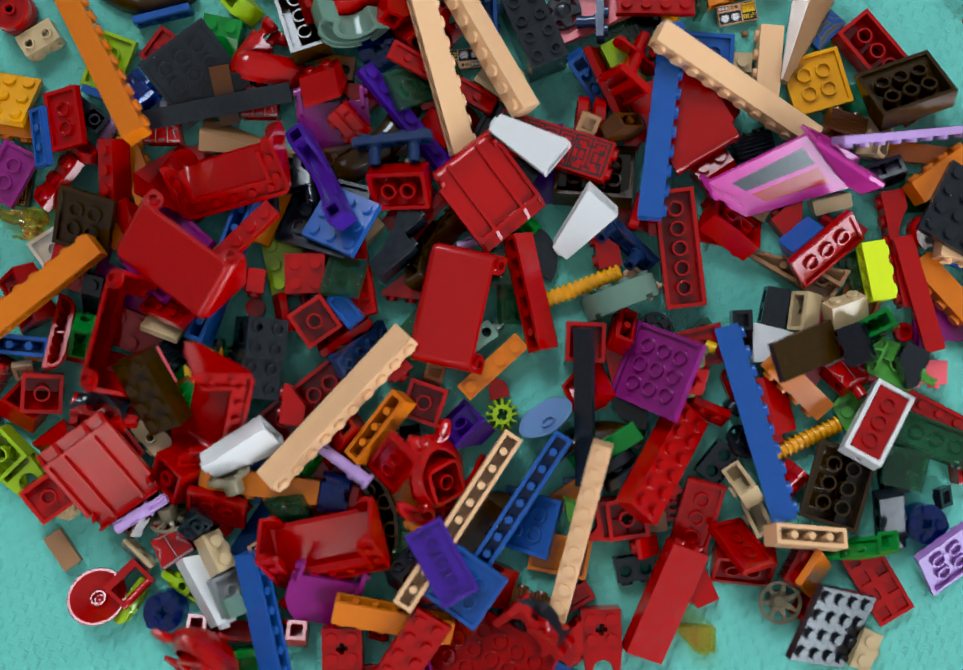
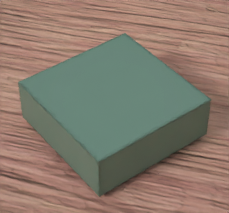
(233, 606)

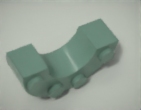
(346, 30)
(619, 296)

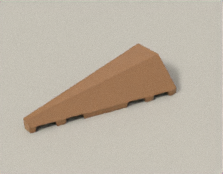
(802, 28)
(221, 139)
(825, 285)

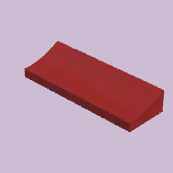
(48, 499)

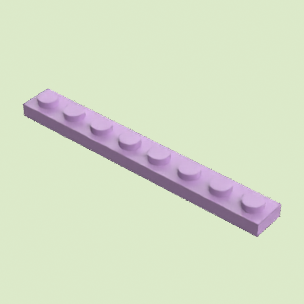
(895, 137)

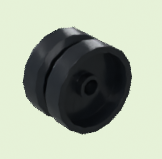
(618, 470)

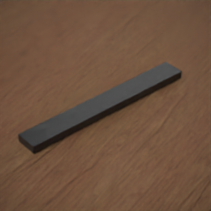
(219, 105)
(583, 397)

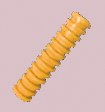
(584, 285)
(809, 437)

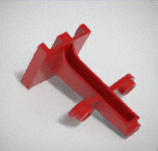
(624, 77)

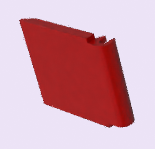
(702, 123)
(487, 191)
(99, 470)

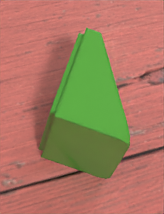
(569, 506)

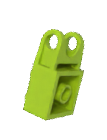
(17, 460)

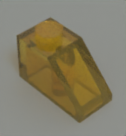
(699, 636)

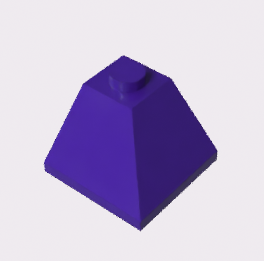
(468, 426)

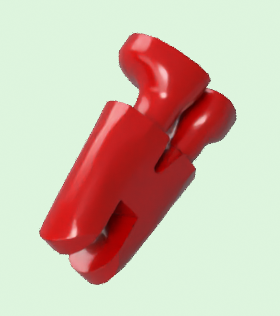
(256, 40)

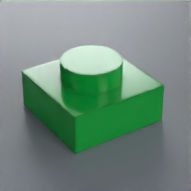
(529, 226)

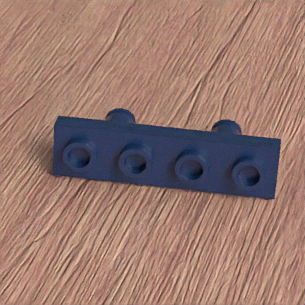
(596, 21)
(402, 138)
(637, 252)
(357, 349)

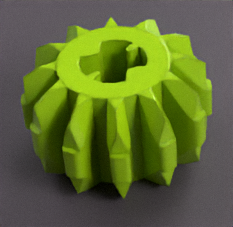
(508, 416)

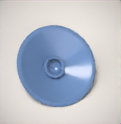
(545, 417)

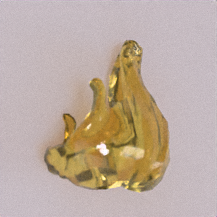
(31, 221)

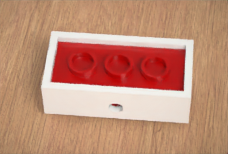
(876, 424)

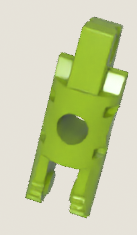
(176, 582)
(125, 615)

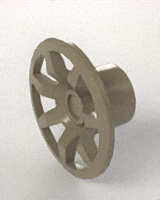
(231, 481)
(167, 514)
(779, 601)

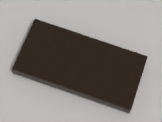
(804, 351)

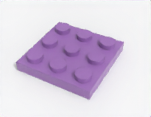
(942, 560)

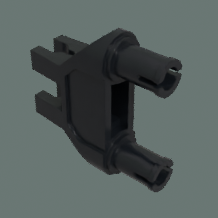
(300, 182)

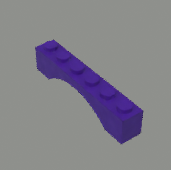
(333, 200)

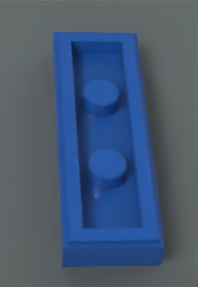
(163, 15)
(41, 137)

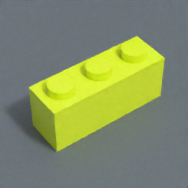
(876, 271)

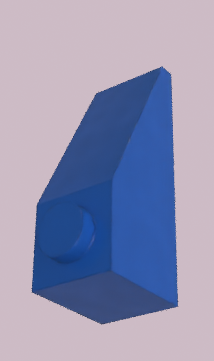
(583, 72)

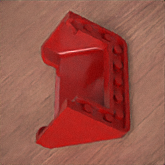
(230, 177)
(179, 261)
(454, 306)
(94, 373)
(217, 404)
(331, 544)

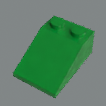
(227, 30)

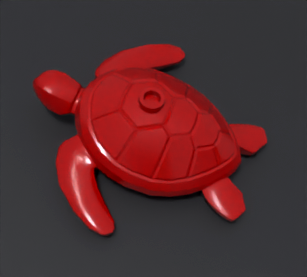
(437, 478)
(198, 649)

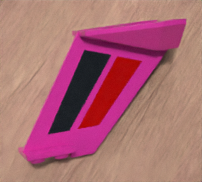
(791, 174)

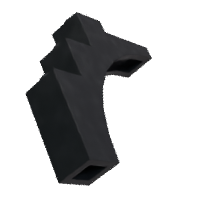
(401, 244)

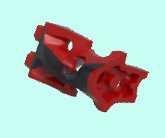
(116, 408)
(547, 630)

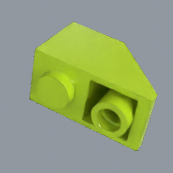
(245, 10)

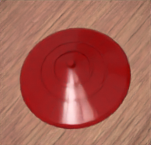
(90, 602)

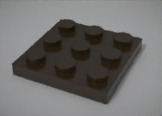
(83, 213)

